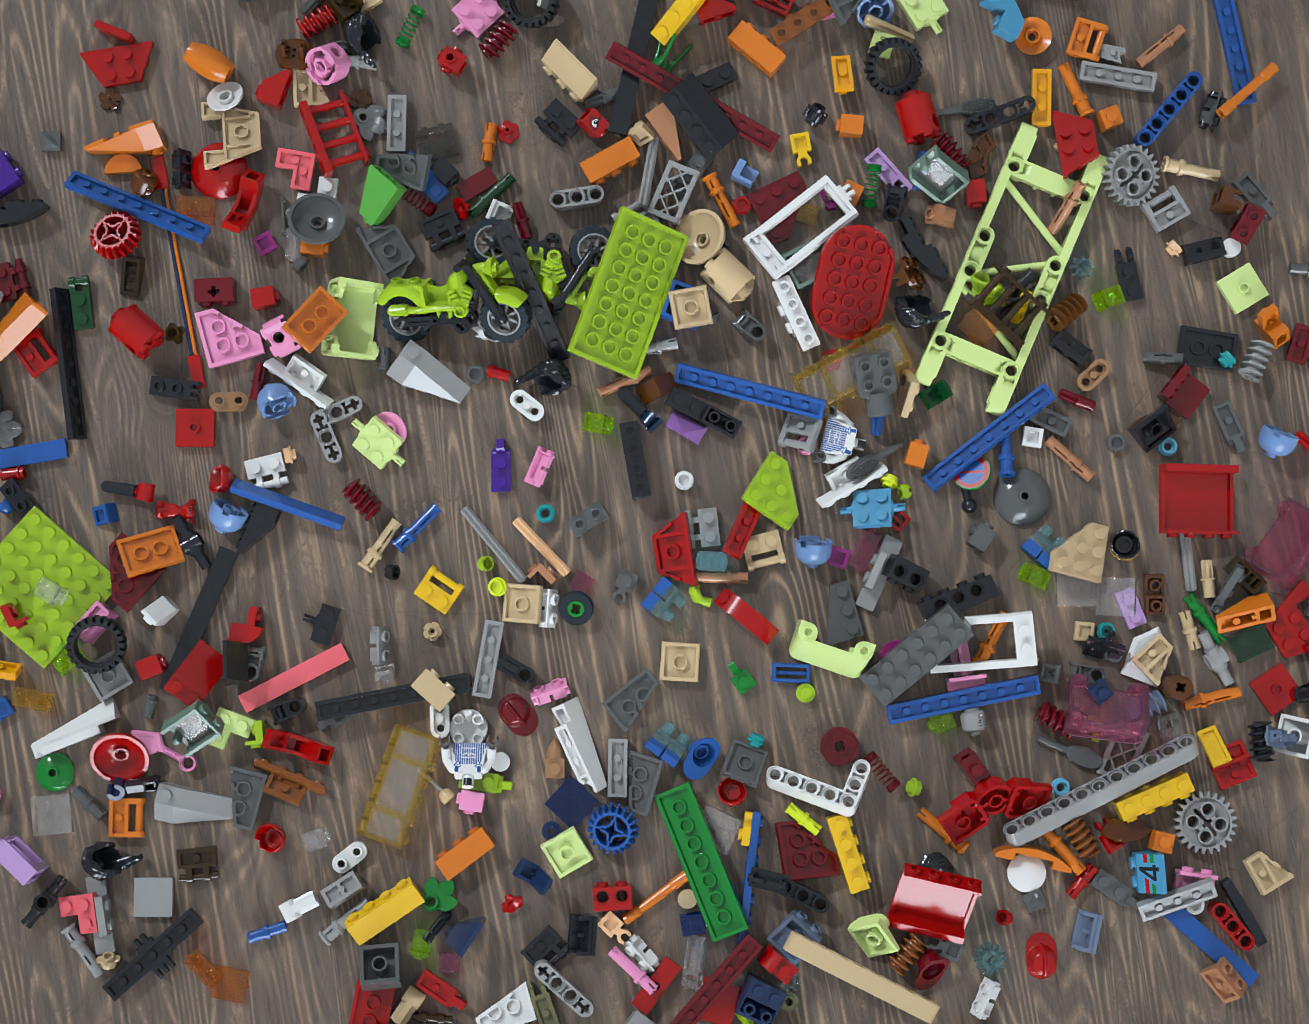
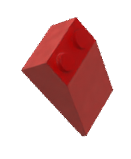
(196, 674)

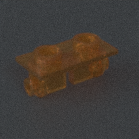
(203, 969)

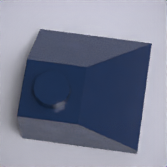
(462, 934)

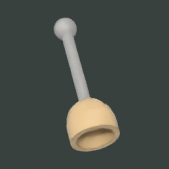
(445, 795)

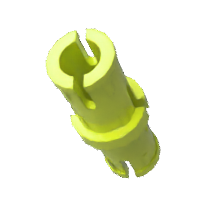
(803, 818)

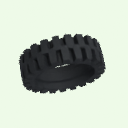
(537, 22)
(914, 70)
(92, 667)

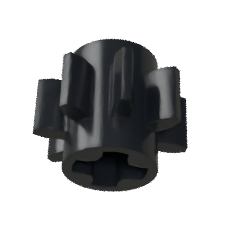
(815, 114)

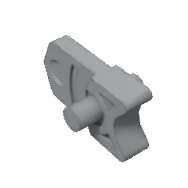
(1111, 53)

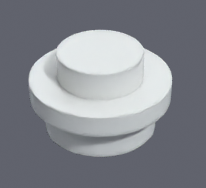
(684, 480)

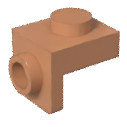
(940, 215)
(548, 573)

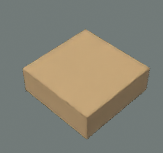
(1082, 630)

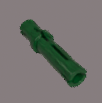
(486, 200)

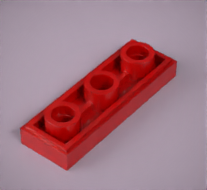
(664, 976)

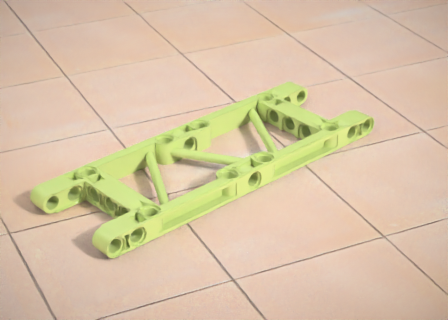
(976, 255)

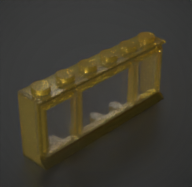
(832, 375)
(399, 786)

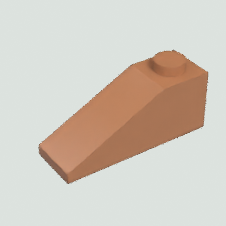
(664, 126)

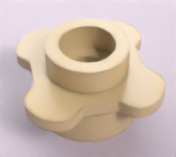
(108, 960)

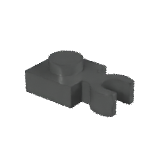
(626, 582)
(949, 949)

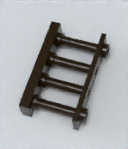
(1003, 322)

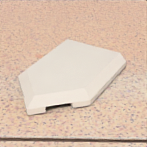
(1129, 668)

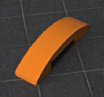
(1009, 852)

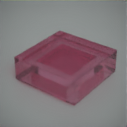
(581, 582)
(448, 962)

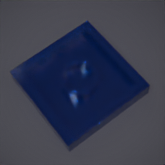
(571, 802)

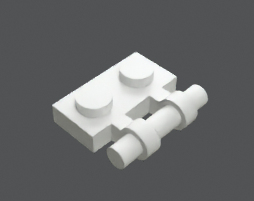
(266, 466)

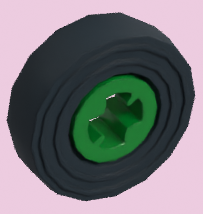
(566, 606)

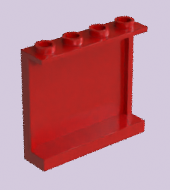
(1197, 500)
(933, 903)

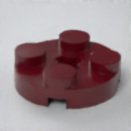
(843, 756)

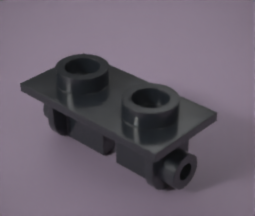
(1210, 118)
(182, 160)
(17, 497)
(768, 880)

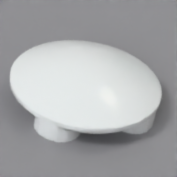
(468, 727)
(1026, 873)

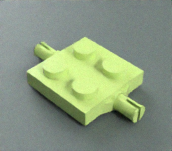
(924, 13)
(378, 442)

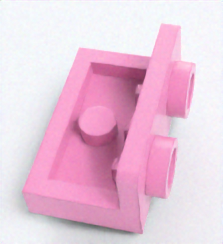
(1187, 876)

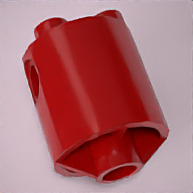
(917, 117)
(136, 330)

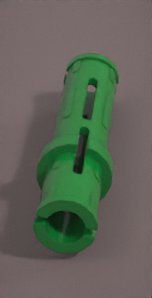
(1204, 618)

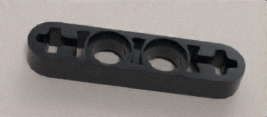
(1000, 117)
(1242, 911)

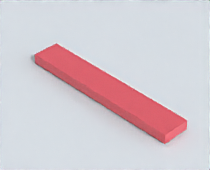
(294, 677)

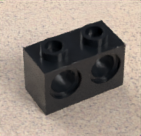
(906, 570)

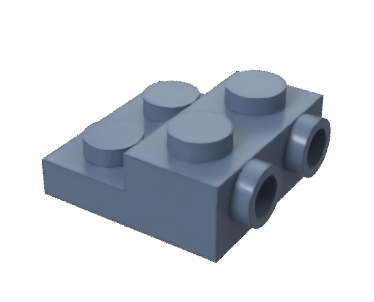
(797, 922)

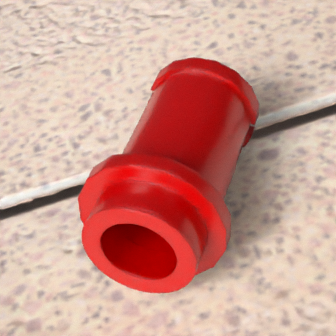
(498, 373)
(17, 473)

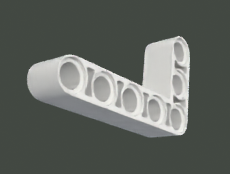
(822, 789)

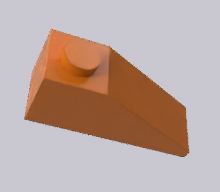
(1246, 613)

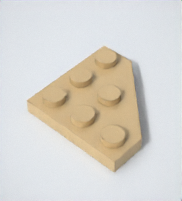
(1082, 554)

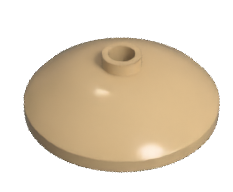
(698, 226)

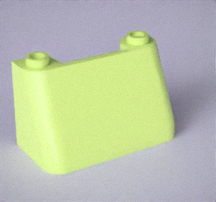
(355, 331)
(807, 649)

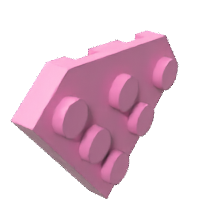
(226, 339)

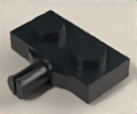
(323, 623)
(1104, 648)

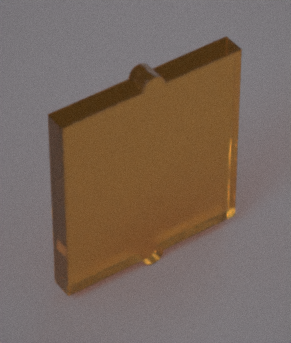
(977, 328)
(232, 984)

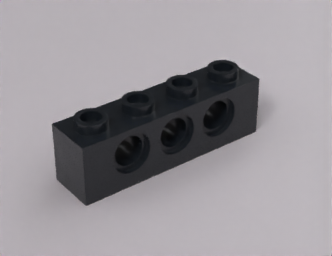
(635, 460)
(987, 591)

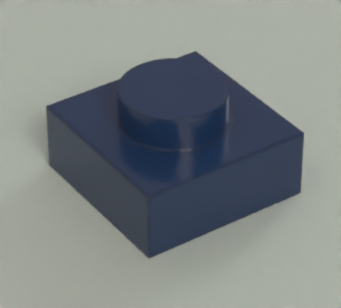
(1100, 691)

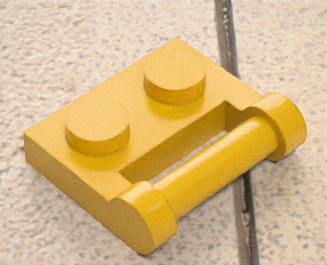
(435, 595)

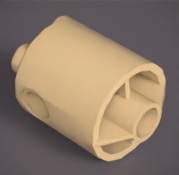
(728, 277)

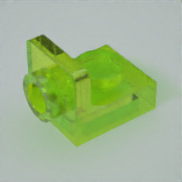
(1108, 298)
(597, 423)
(1034, 576)
(941, 723)
(419, 947)

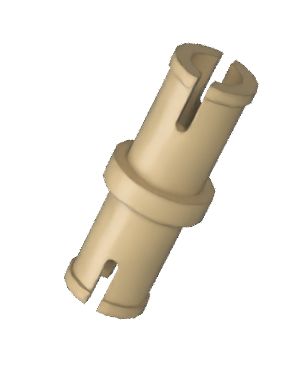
(1189, 629)

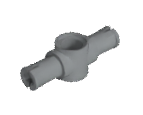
(1215, 658)

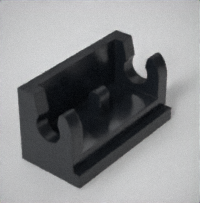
(1203, 251)
(1070, 348)
(582, 934)

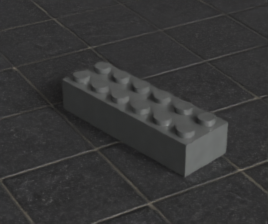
(917, 653)

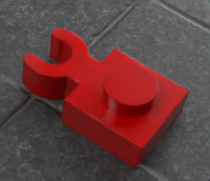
(1109, 845)

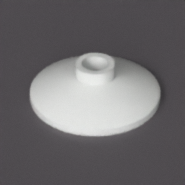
(225, 96)

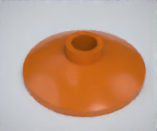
(1040, 30)

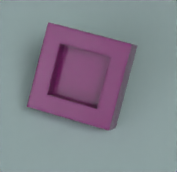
(265, 243)
(839, 557)

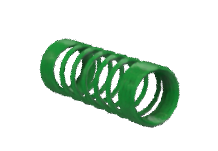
(403, 41)
(871, 202)

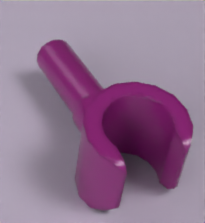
(830, 205)

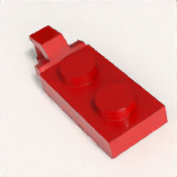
(440, 990)

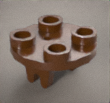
(292, 54)
(909, 274)

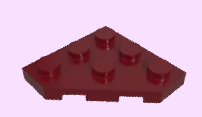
(773, 198)
(125, 590)
(803, 854)

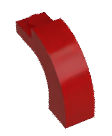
(246, 203)
(746, 615)
(298, 745)

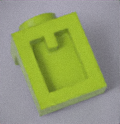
(258, 730)

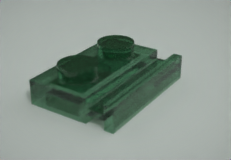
(1250, 642)

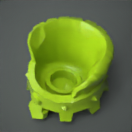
(979, 281)

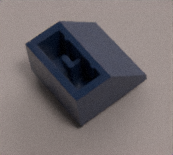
(759, 999)

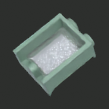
(938, 175)
(804, 272)
(194, 727)

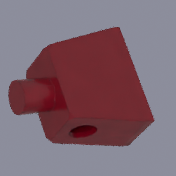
(971, 766)

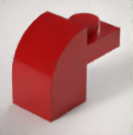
(248, 632)
(777, 964)

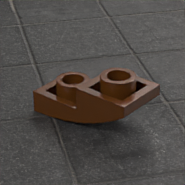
(1153, 594)

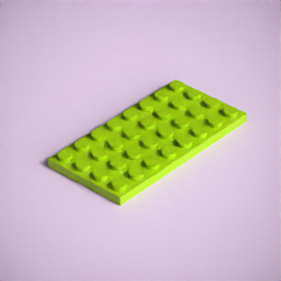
(628, 293)

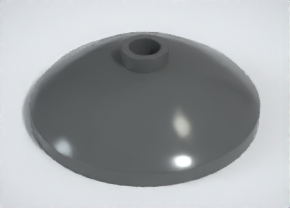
(314, 210)
(1010, 504)

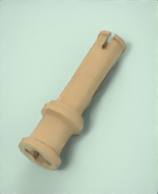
(1181, 167)
(374, 554)

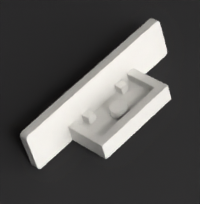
(794, 313)
(303, 377)
(842, 486)

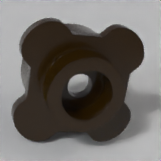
(171, 329)

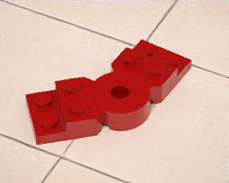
(990, 797)

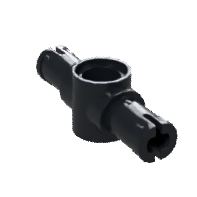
(1024, 280)
(191, 543)
(38, 908)

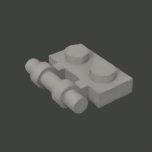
(708, 527)

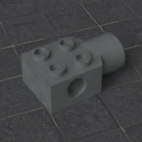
(874, 381)

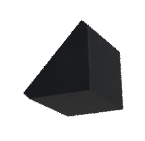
(1153, 428)
(235, 662)

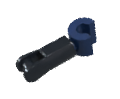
(649, 419)
(117, 791)

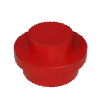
(741, 205)

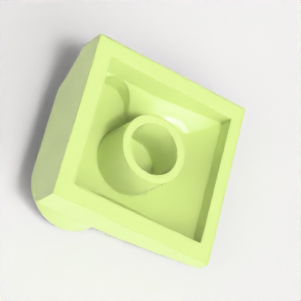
(873, 935)

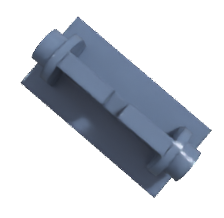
(1279, 738)

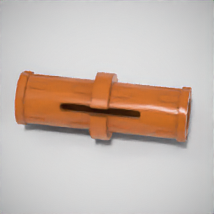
(489, 142)

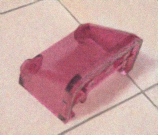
(1285, 548)
(1119, 719)

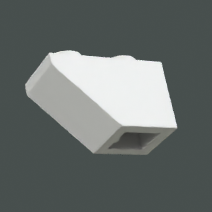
(160, 611)

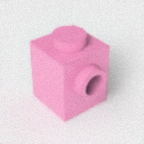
(471, 801)

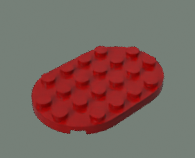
(852, 281)

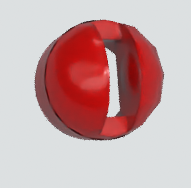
(1004, 917)

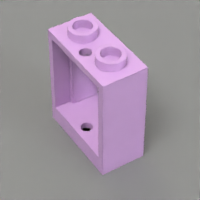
(20, 860)

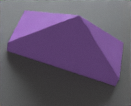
(686, 427)

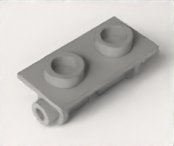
(380, 636)

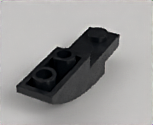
(21, 212)
(926, 257)
(703, 412)

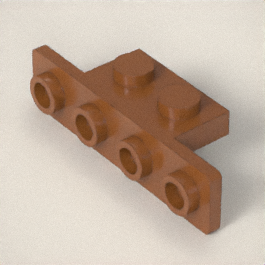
(800, 21)
(286, 784)

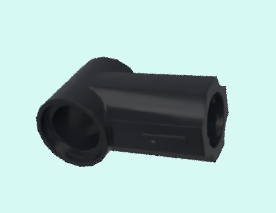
(514, 668)

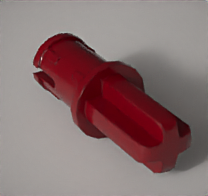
(522, 220)
(258, 380)
(1077, 400)

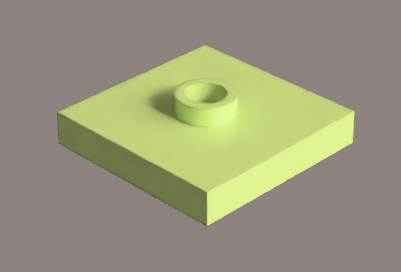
(1242, 288)
(566, 852)

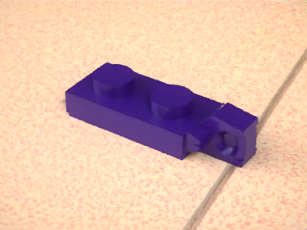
(500, 468)

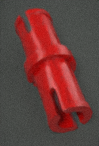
(1081, 881)

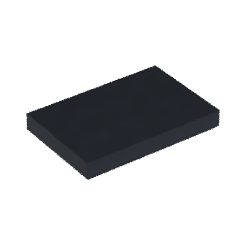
(1203, 346)

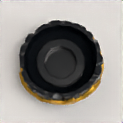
(1124, 545)

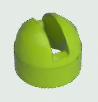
(903, 491)
(485, 563)

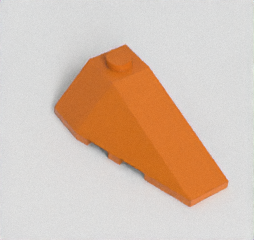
(140, 140)

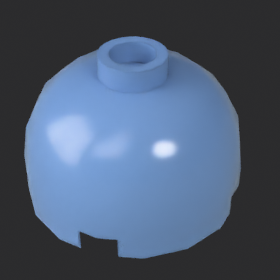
(878, 8)
(275, 400)
(1276, 441)
(226, 516)
(812, 550)

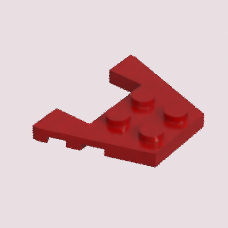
(1290, 628)

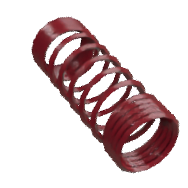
(431, 207)
(891, 786)

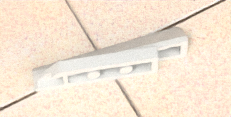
(78, 729)
(578, 744)

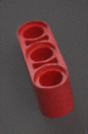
(1237, 931)

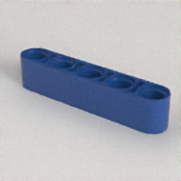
(1173, 104)

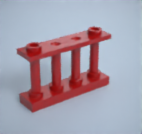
(321, 147)

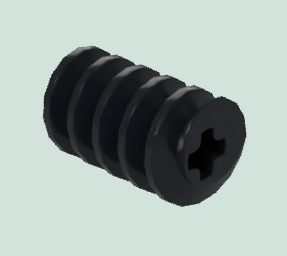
(1261, 749)

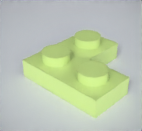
(234, 723)

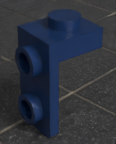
(534, 875)

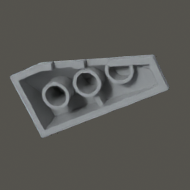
(425, 373)
(186, 804)

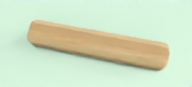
(888, 28)

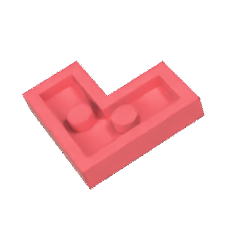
(302, 165)
(84, 907)

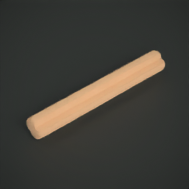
(541, 546)

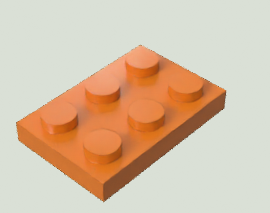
(314, 319)
(150, 551)

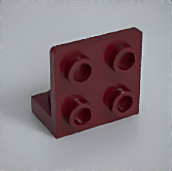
(1183, 392)

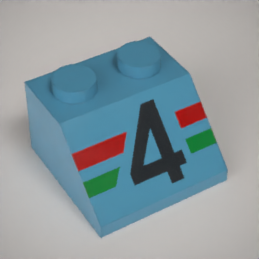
(1148, 872)

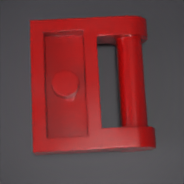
(30, 355)

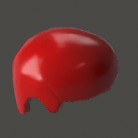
(221, 479)
(731, 792)
(270, 837)

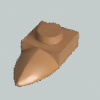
(555, 761)

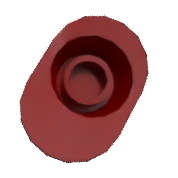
(1041, 955)

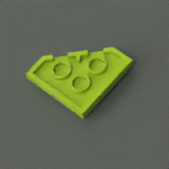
(773, 492)

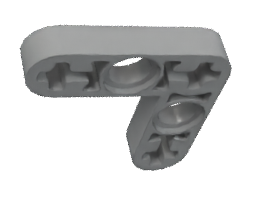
(329, 420)

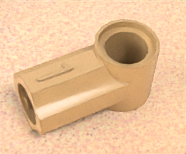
(410, 1002)

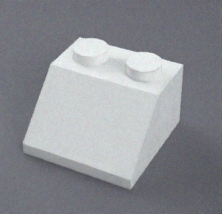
(1300, 728)

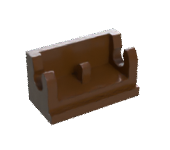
(1223, 202)

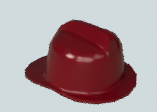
(517, 714)
(930, 968)

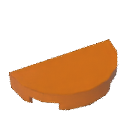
(122, 165)

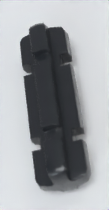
(437, 926)

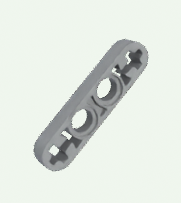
(561, 990)

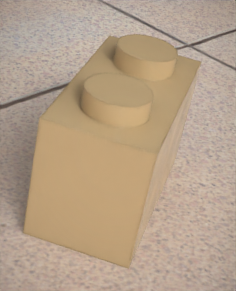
(433, 689)

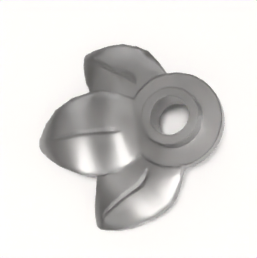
(374, 122)
(8, 429)

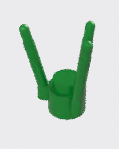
(662, 61)

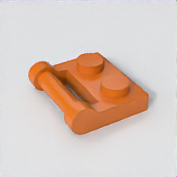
(1080, 39)
(120, 817)

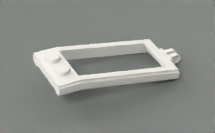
(770, 257)
(1024, 644)

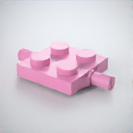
(476, 16)

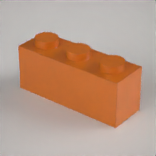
(757, 48)
(610, 162)
(464, 852)

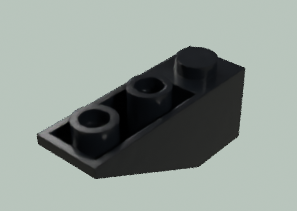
(260, 524)

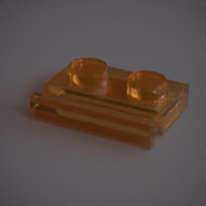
(197, 208)

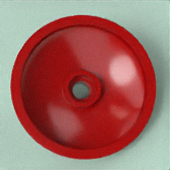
(220, 183)
(111, 762)

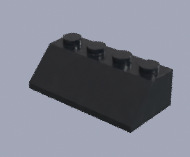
(700, 115)

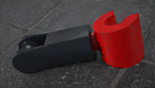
(142, 491)

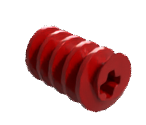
(317, 21)

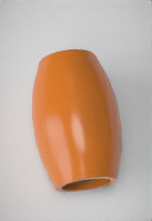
(208, 62)

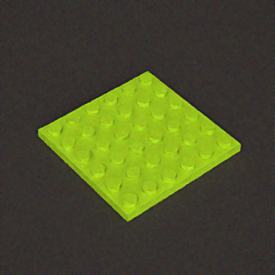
(40, 550)

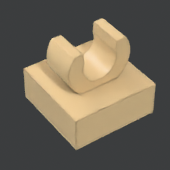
(641, 133)

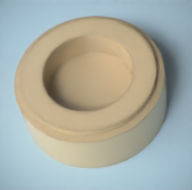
(686, 898)

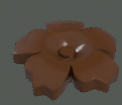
(360, 99)
(110, 100)

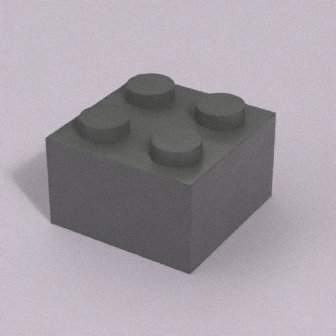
(380, 966)

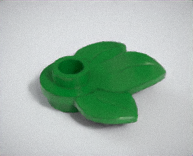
(442, 894)

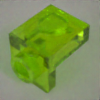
(63, 664)

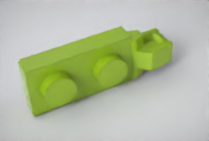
(490, 783)

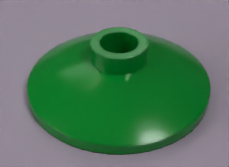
(64, 772)

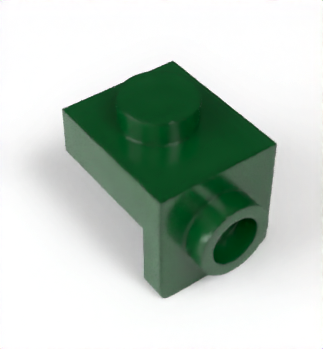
(935, 394)

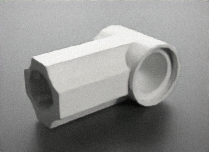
(296, 907)

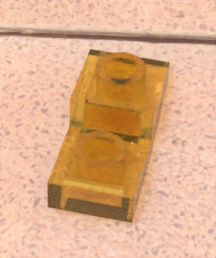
(32, 699)

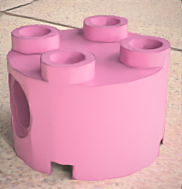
(327, 64)
(269, 333)

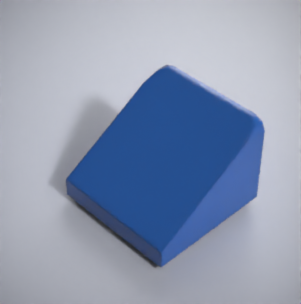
(105, 514)

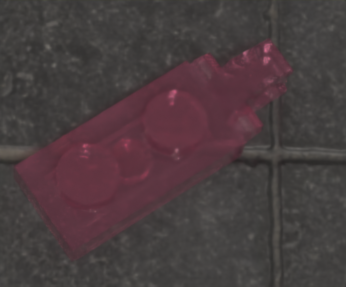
(864, 548)

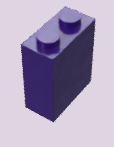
(10, 175)

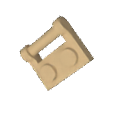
(764, 543)

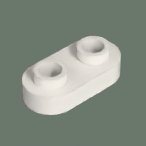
(527, 405)
(438, 718)
(350, 857)

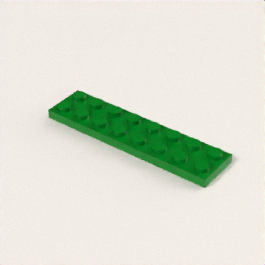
(702, 862)

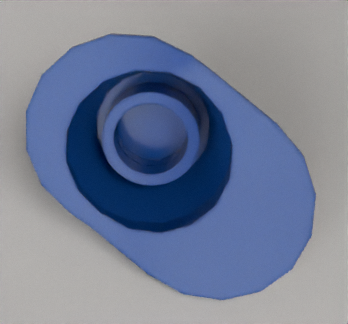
(701, 757)

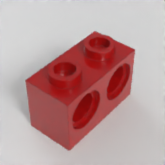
(613, 902)

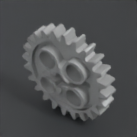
(1140, 187)
(1192, 833)

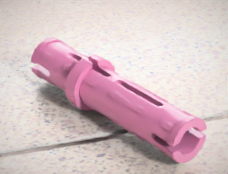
(635, 972)

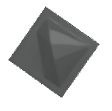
(51, 141)
(1050, 673)
(1034, 900)

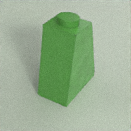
(379, 195)

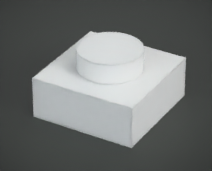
(1032, 437)

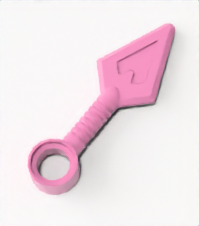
(155, 744)

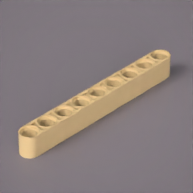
(861, 977)

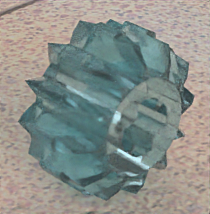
(711, 561)
(995, 963)

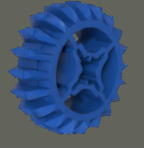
(620, 829)

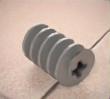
(1254, 360)

